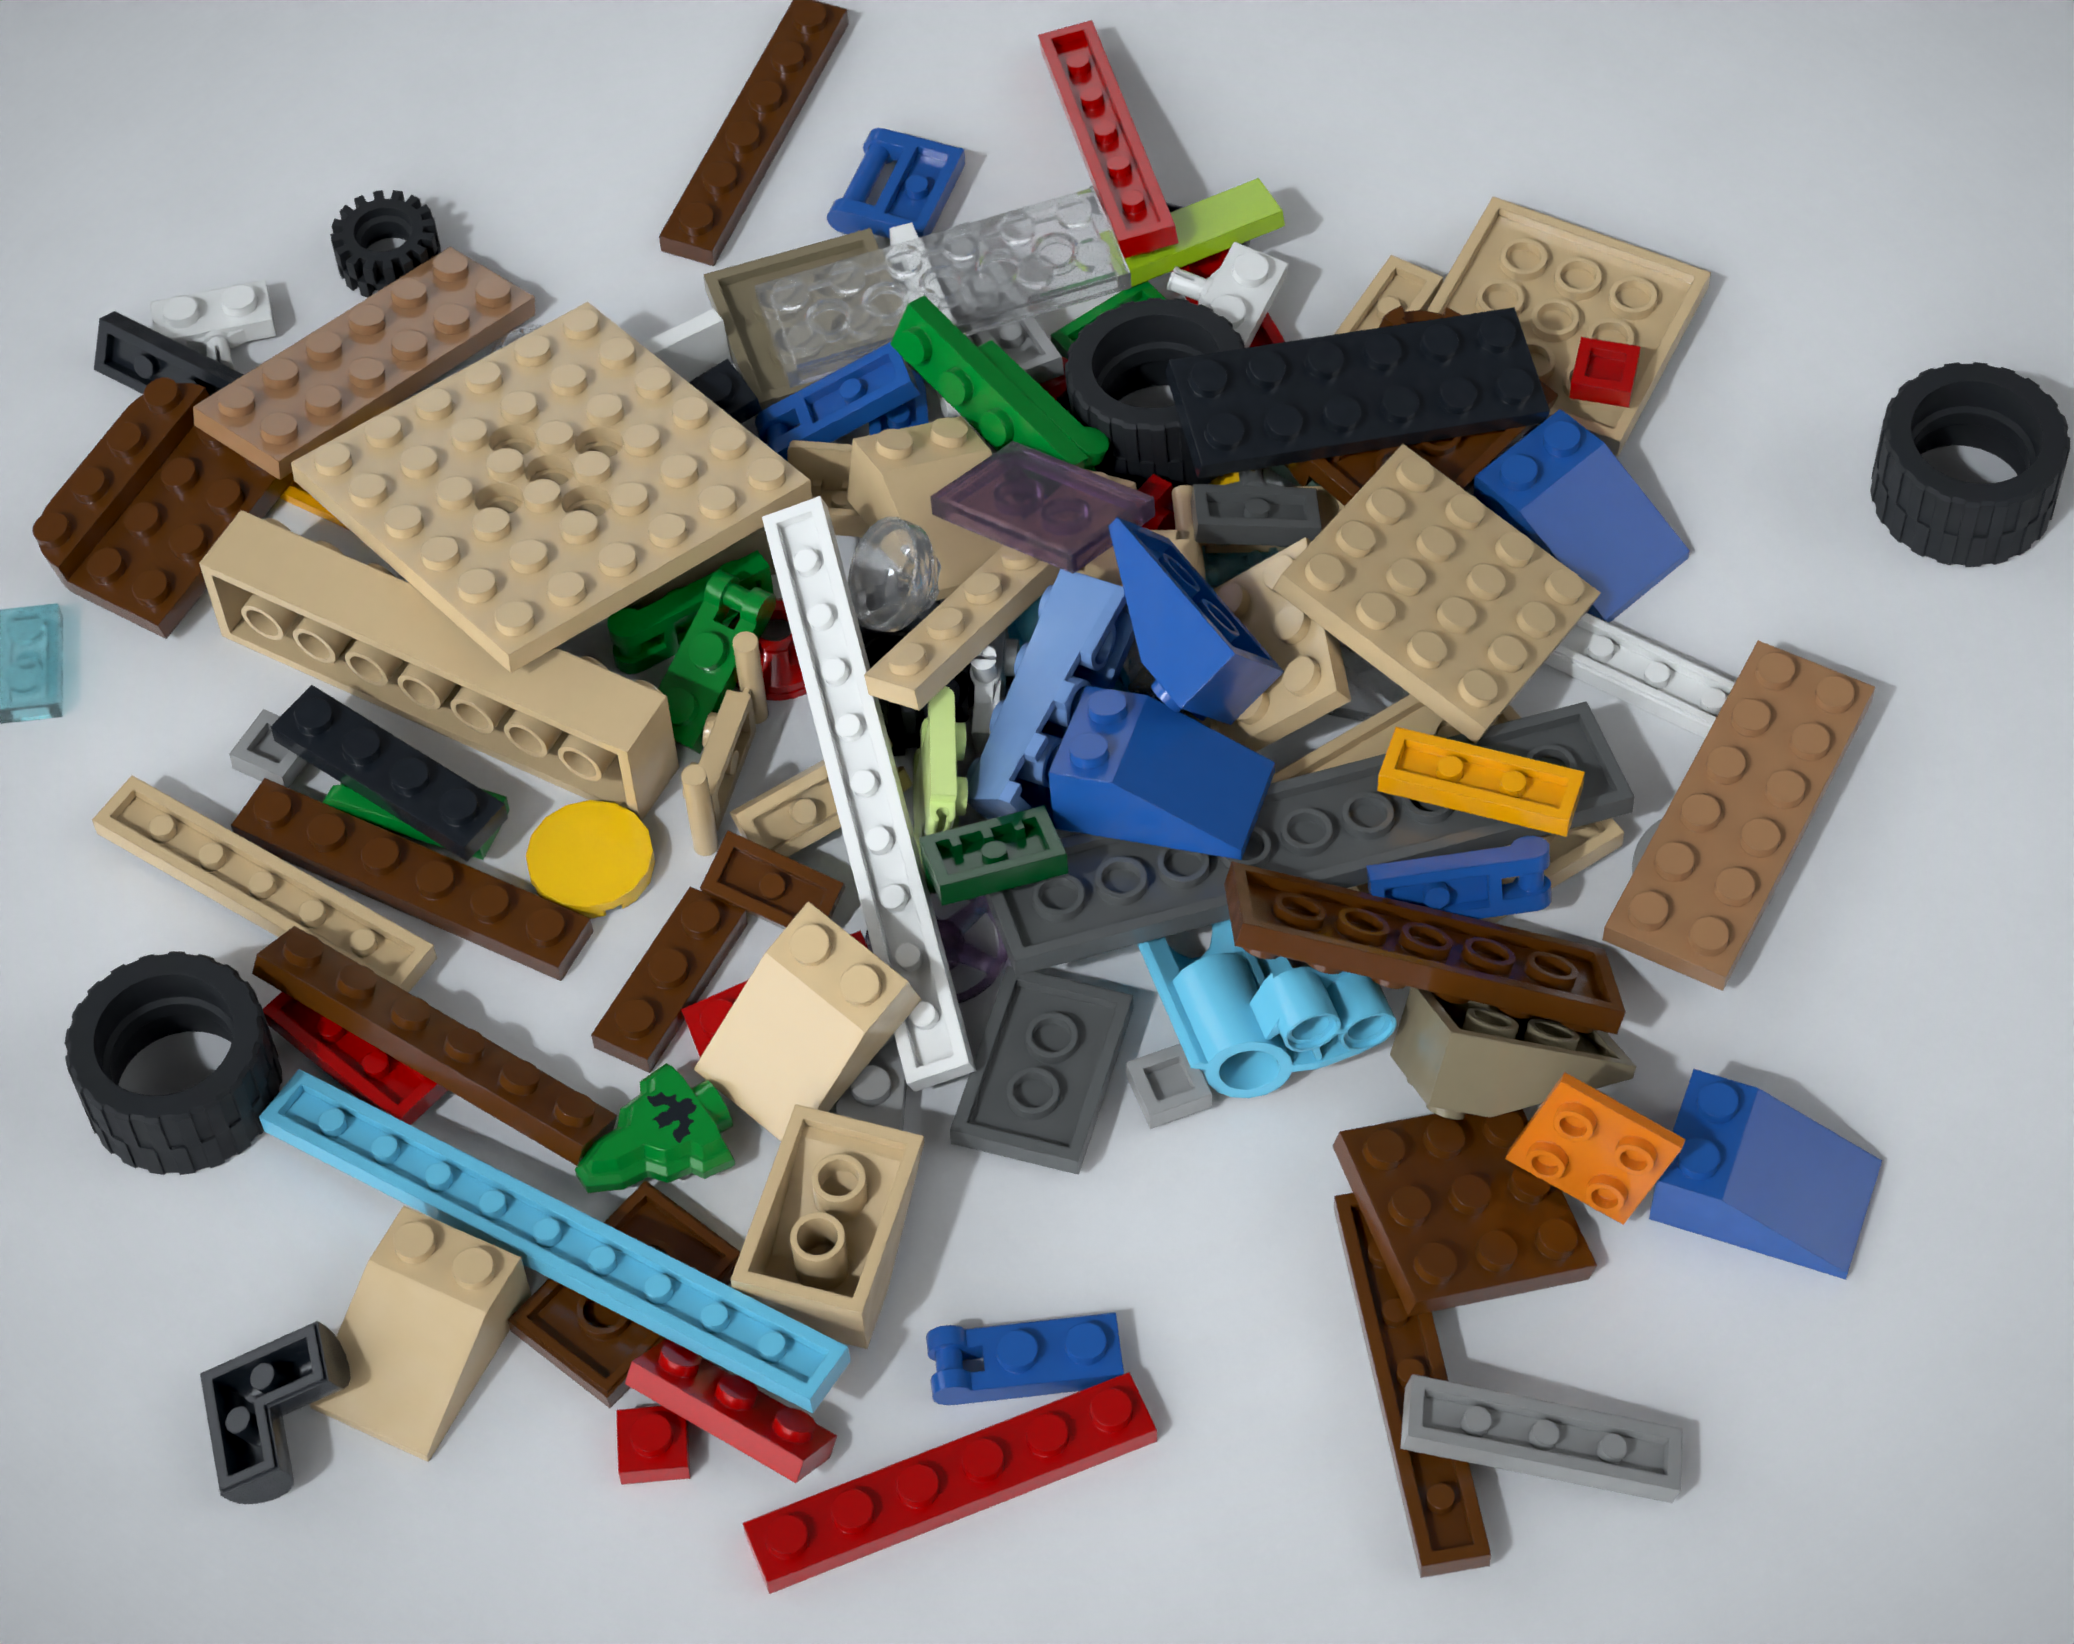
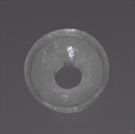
(883, 573)

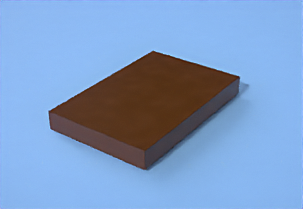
(595, 1342)

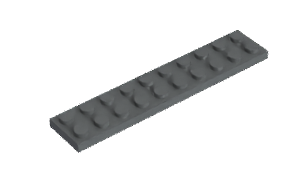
(1309, 827)

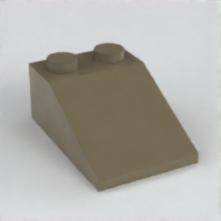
(1494, 1063)

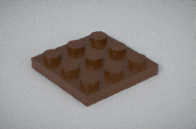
(1457, 1214)

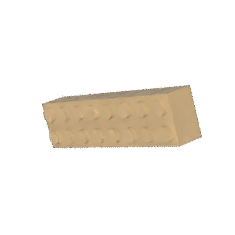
(396, 649)

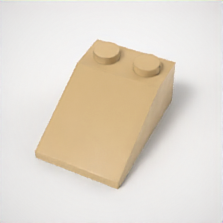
(900, 471)
(805, 1022)
(830, 1223)
(423, 1331)

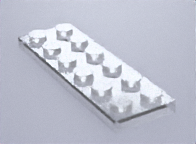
(972, 273)

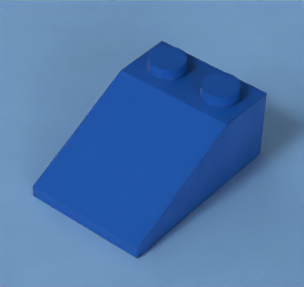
(1584, 511)
(1186, 631)
(1155, 777)
(1764, 1177)

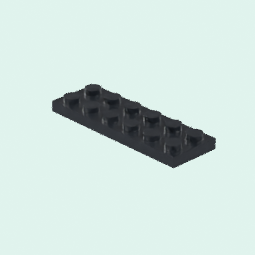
(1356, 392)

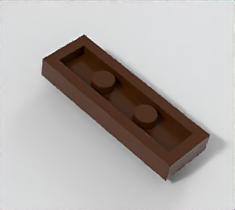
(669, 979)

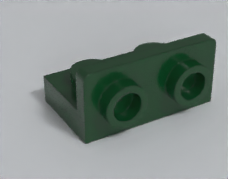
(992, 855)

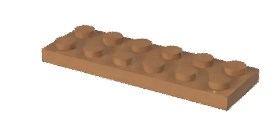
(364, 361)
(1738, 815)

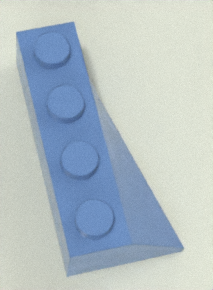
(1076, 644)

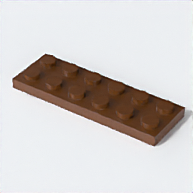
(1422, 949)

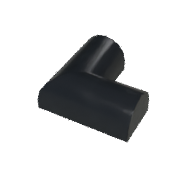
(248, 1404)

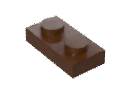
(768, 882)

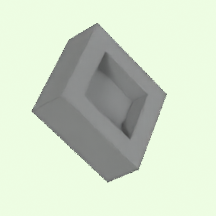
(262, 757)
(1167, 1086)

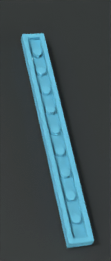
(558, 1241)

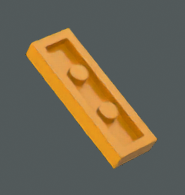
(1481, 781)

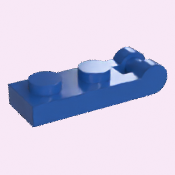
(839, 401)
(1471, 880)
(1024, 1358)

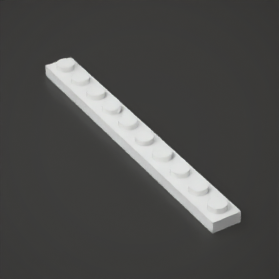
(867, 789)

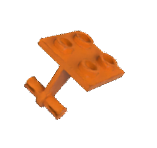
(1594, 1148)

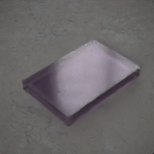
(1041, 506)

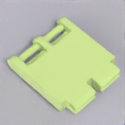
(937, 790)

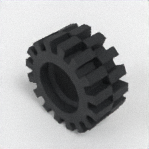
(380, 221)

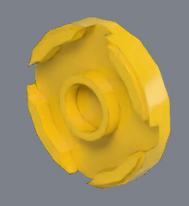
(591, 857)

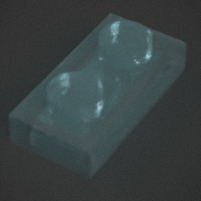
(31, 663)

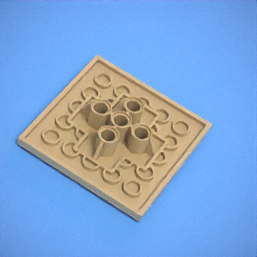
(550, 484)

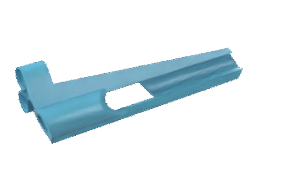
(1249, 1015)

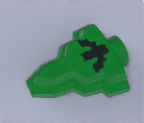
(661, 1136)

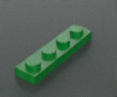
(976, 384)

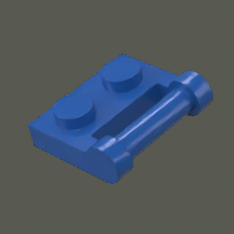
(913, 192)

